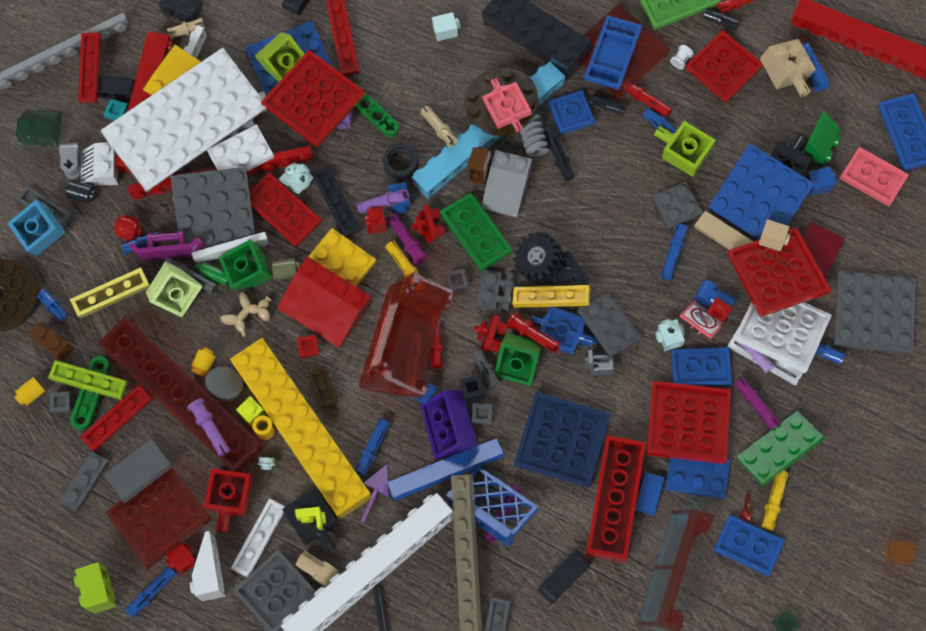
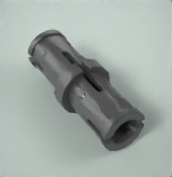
(491, 379)

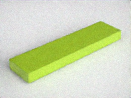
(88, 380)

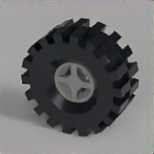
(529, 256)

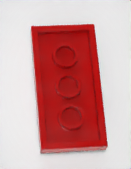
(283, 210)

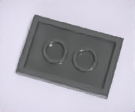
(137, 470)

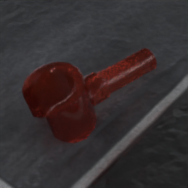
(745, 514)

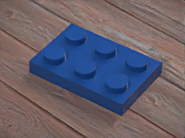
(698, 478)

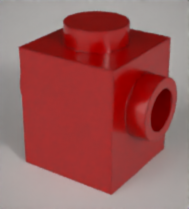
(181, 558)

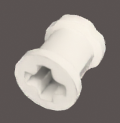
(681, 57)

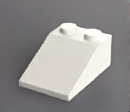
(207, 573)

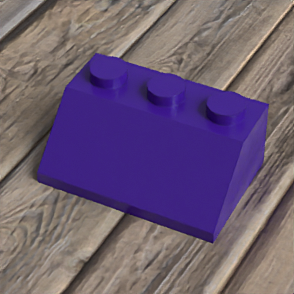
(448, 424)

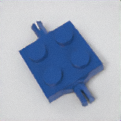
(564, 328)

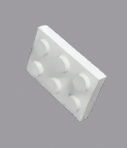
(242, 150)

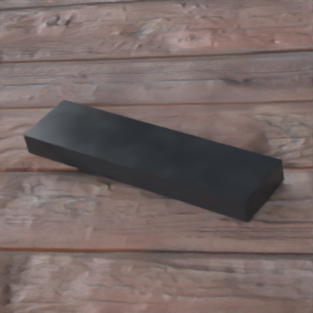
(336, 202)

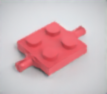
(506, 105)

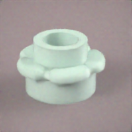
(266, 463)

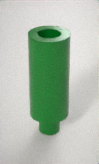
(212, 272)

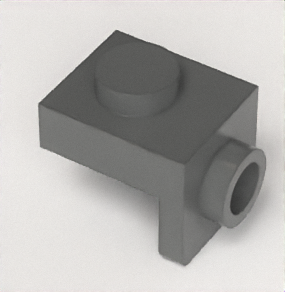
(599, 364)

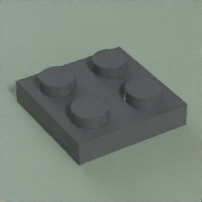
(677, 205)

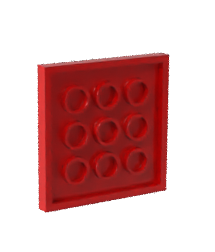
(313, 98)
(778, 278)
(688, 422)

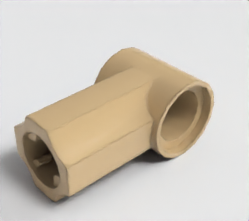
(321, 571)

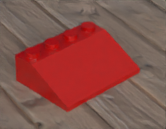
(324, 302)

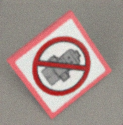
(700, 319)

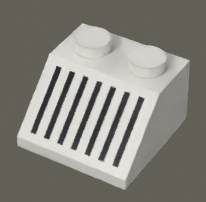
(99, 165)

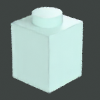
(445, 26)

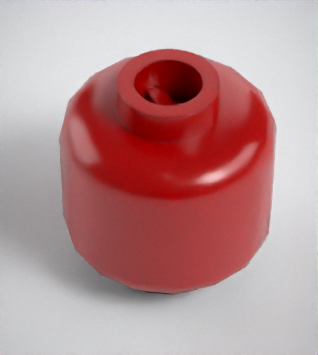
(127, 227)

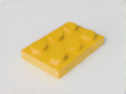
(343, 257)

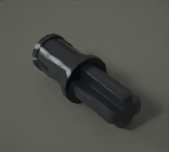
(721, 19)
(607, 104)

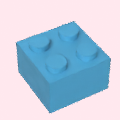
(36, 227)

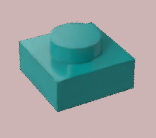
(115, 109)

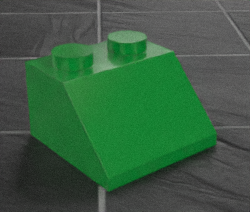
(822, 139)
(245, 266)
(518, 359)

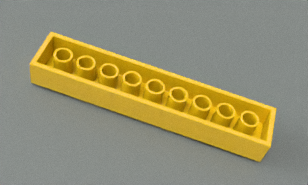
(301, 429)

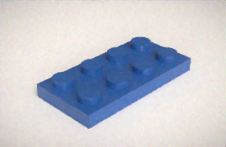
(906, 130)

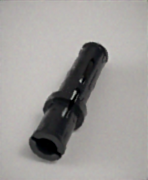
(562, 161)

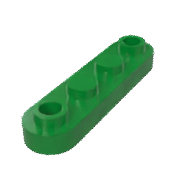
(87, 400)

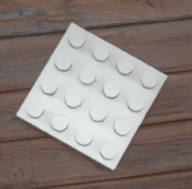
(786, 334)

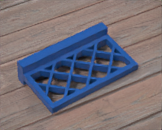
(494, 525)

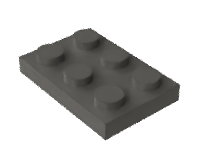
(609, 325)

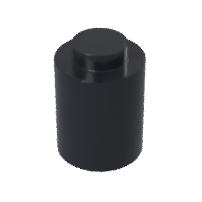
(81, 192)

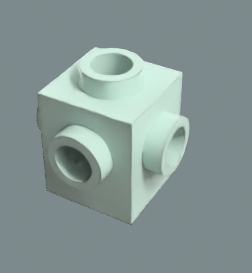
(296, 177)
(670, 334)

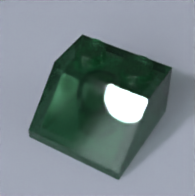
(39, 128)

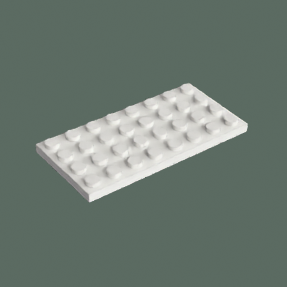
(184, 119)

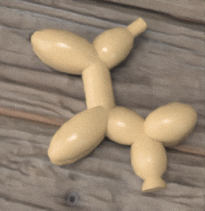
(247, 308)

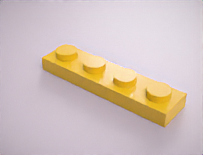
(551, 296)

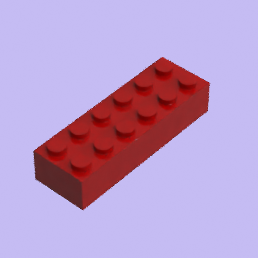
(615, 499)

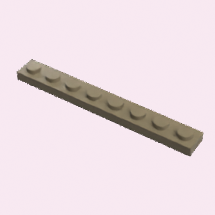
(466, 553)

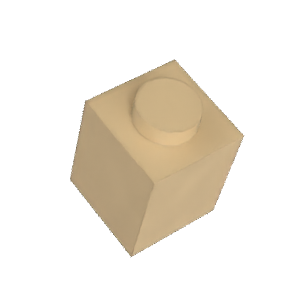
(774, 235)

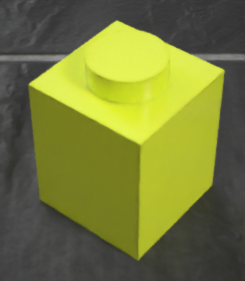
(250, 410)

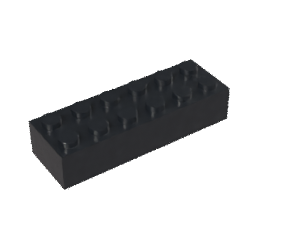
(538, 33)

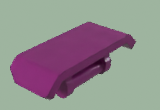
(162, 252)

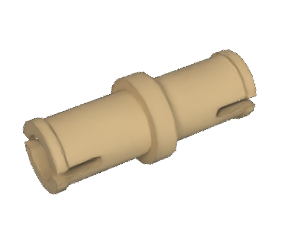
(185, 28)

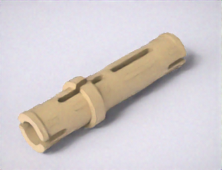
(442, 130)

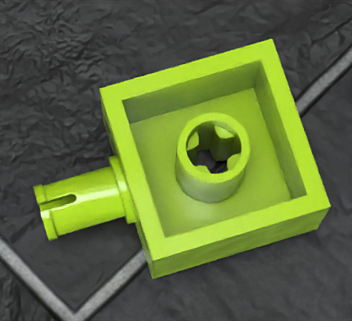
(677, 147)

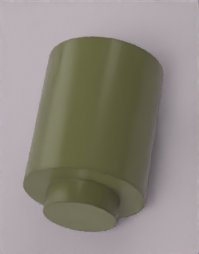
(285, 268)

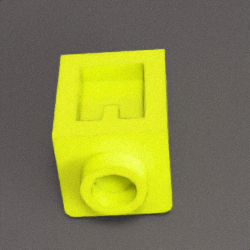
(308, 514)

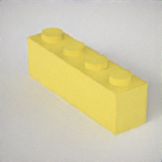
(110, 293)

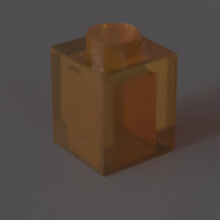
(900, 552)

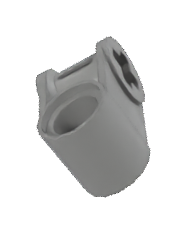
(71, 159)

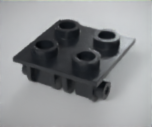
(570, 274)

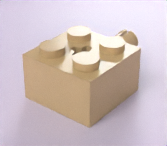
(788, 65)

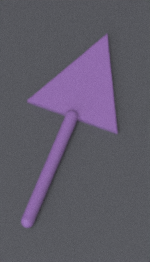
(379, 484)

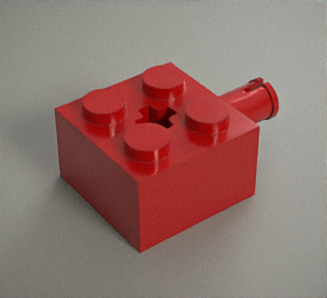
(232, 505)

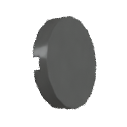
(223, 384)

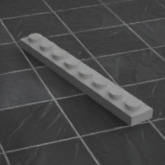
(59, 52)

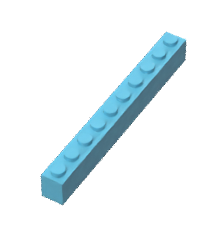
(455, 159)

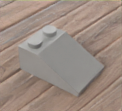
(506, 183)

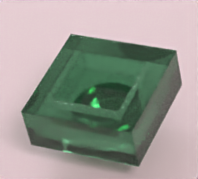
(786, 622)

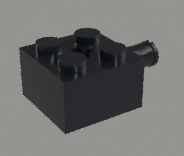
(793, 156)
(308, 531)

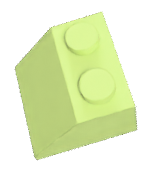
(173, 289)

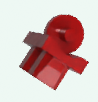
(425, 224)
(493, 326)

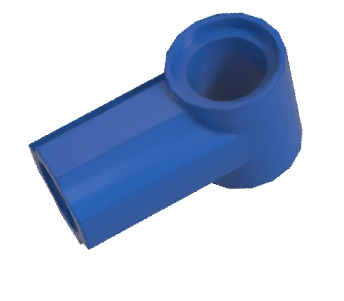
(709, 291)

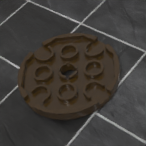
(481, 85)
(19, 294)

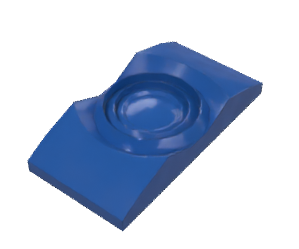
(613, 52)

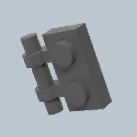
(489, 291)

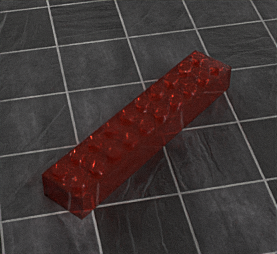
(177, 390)

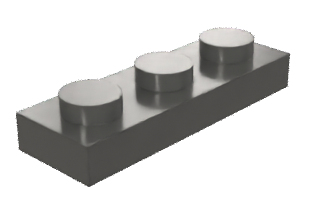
(84, 481)

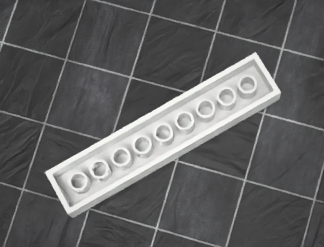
(371, 567)

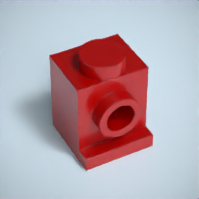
(375, 220)

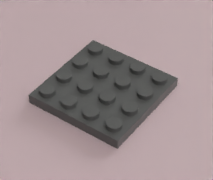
(213, 205)
(874, 312)

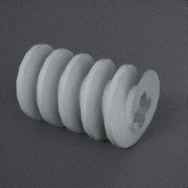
(533, 138)

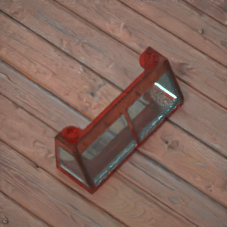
(658, 605)

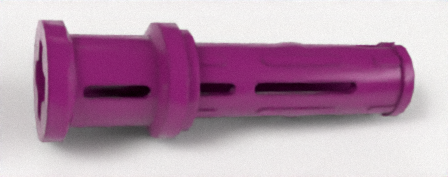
(411, 246)

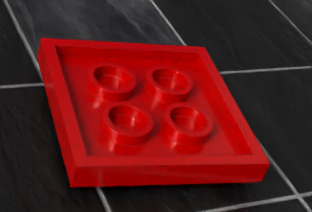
(724, 66)

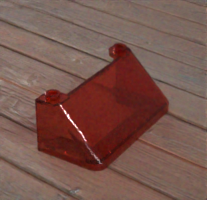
(405, 337)

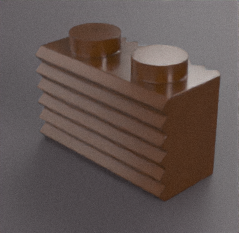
(479, 165)
(50, 341)

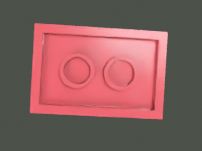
(874, 176)

